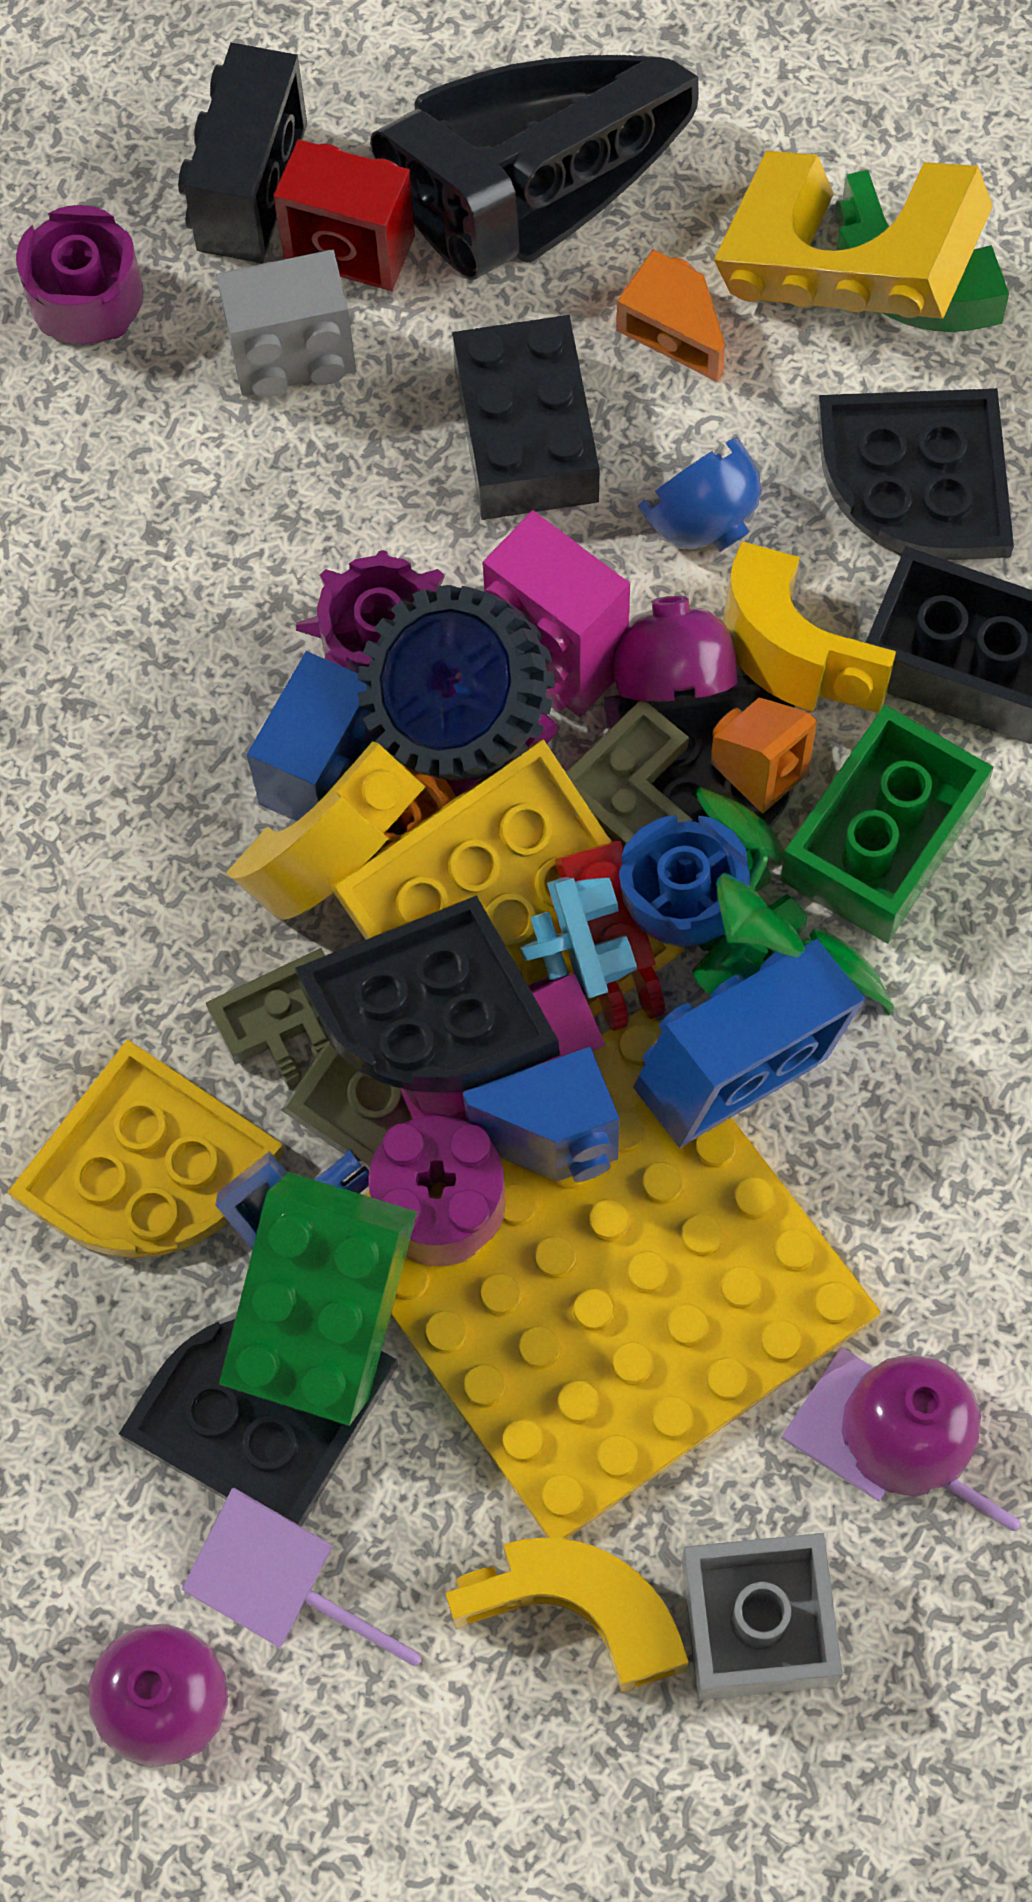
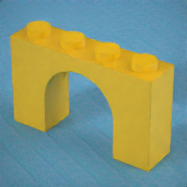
(901, 272)

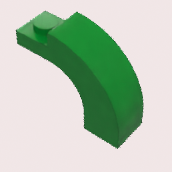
(981, 292)

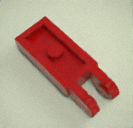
(606, 862)

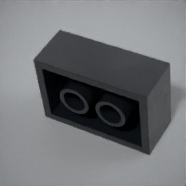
(243, 151)
(526, 417)
(959, 642)

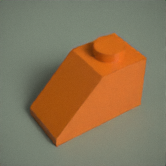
(673, 314)
(764, 750)

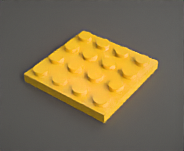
(490, 844)

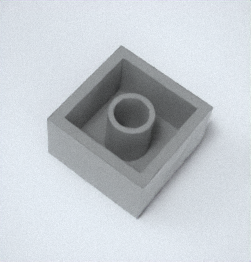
(287, 323)
(761, 1616)

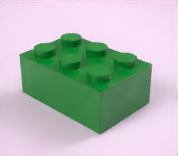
(885, 823)
(317, 1297)

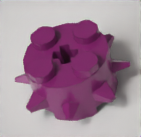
(358, 600)

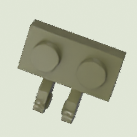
(266, 1015)

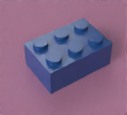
(746, 1041)

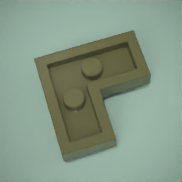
(620, 770)

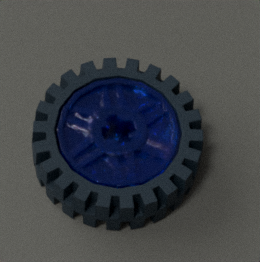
(419, 662)

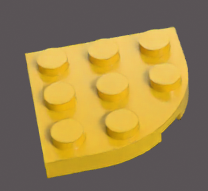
(140, 1161)

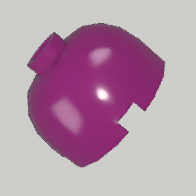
(674, 651)
(911, 1424)
(157, 1695)

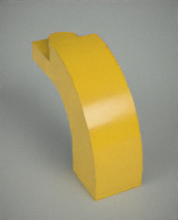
(786, 650)
(297, 865)
(592, 1584)

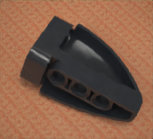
(533, 150)

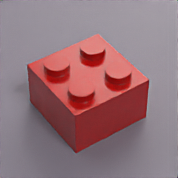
(346, 206)

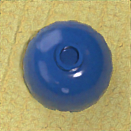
(707, 501)
(673, 875)

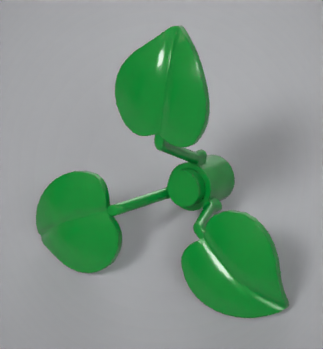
(754, 926)

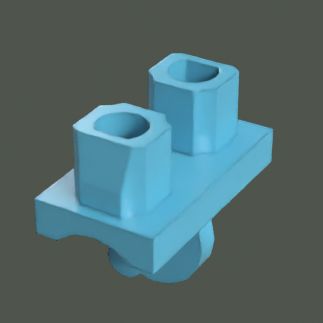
(591, 962)

